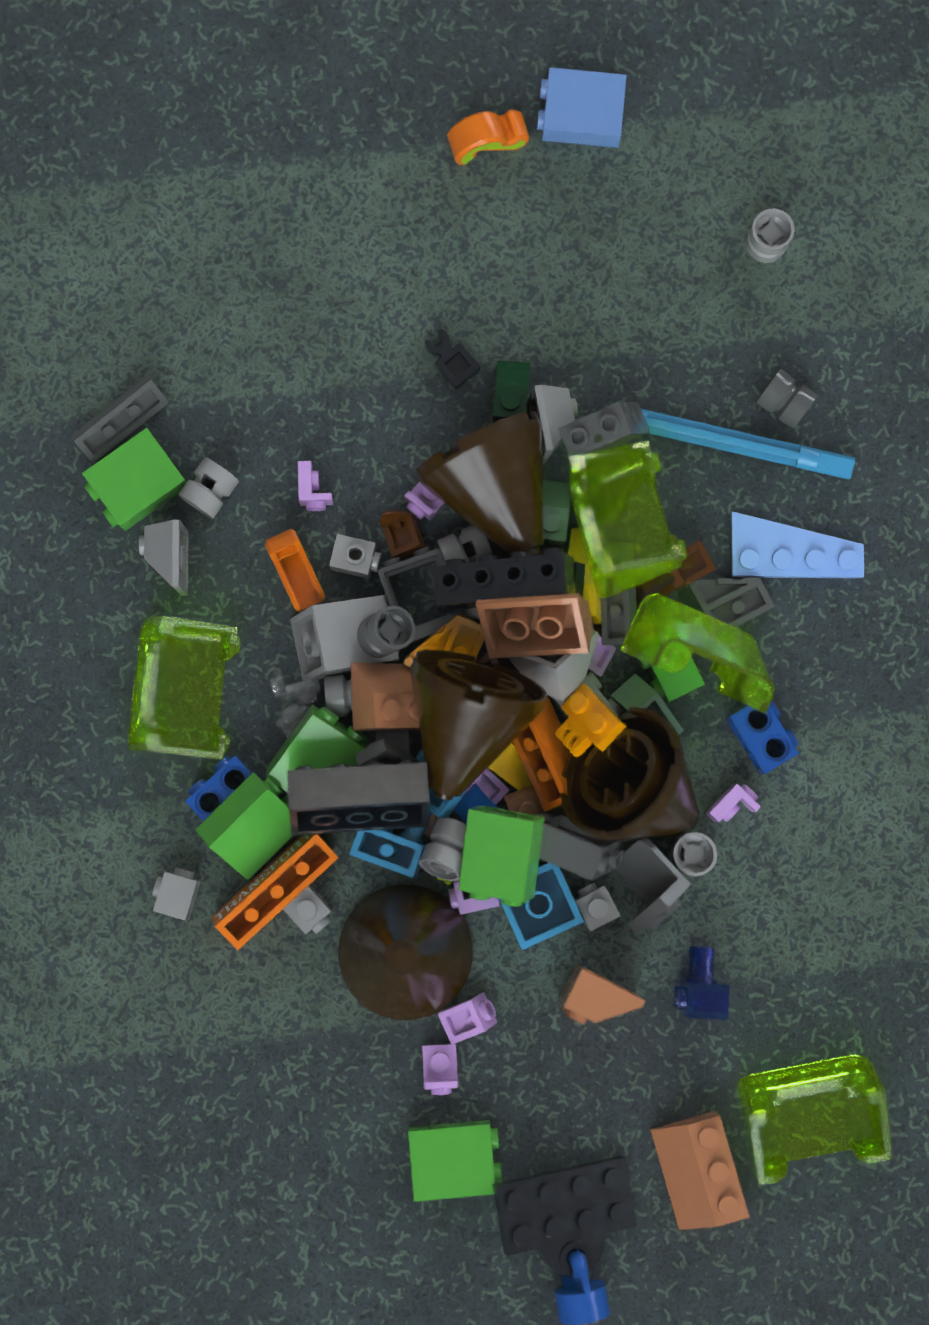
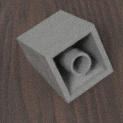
(328, 636)

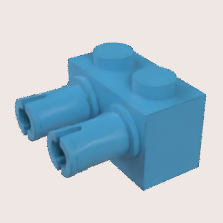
(390, 850)

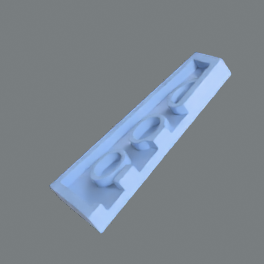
(784, 551)

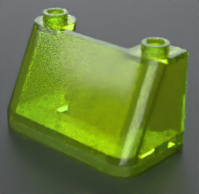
(622, 517)
(669, 632)
(181, 687)
(814, 1113)

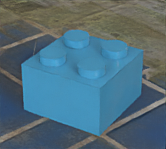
(548, 912)

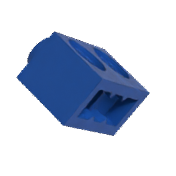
(755, 740)
(216, 784)

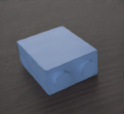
(582, 107)

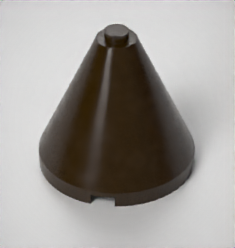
(495, 481)
(468, 715)
(633, 785)
(405, 952)

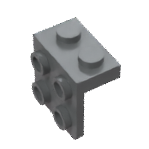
(654, 882)

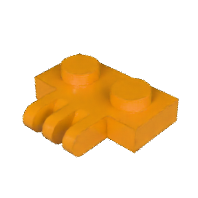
(588, 722)

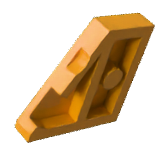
(457, 635)

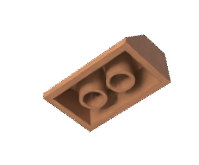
(536, 625)
(383, 697)
(595, 997)
(699, 1172)

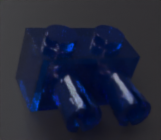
(700, 993)

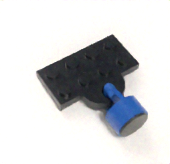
(566, 1221)

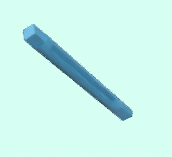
(749, 444)

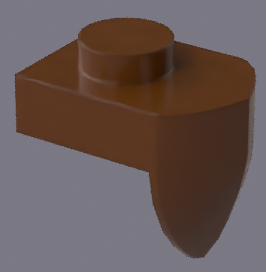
(401, 532)

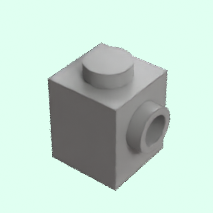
(354, 556)
(176, 893)
(596, 906)
(309, 911)

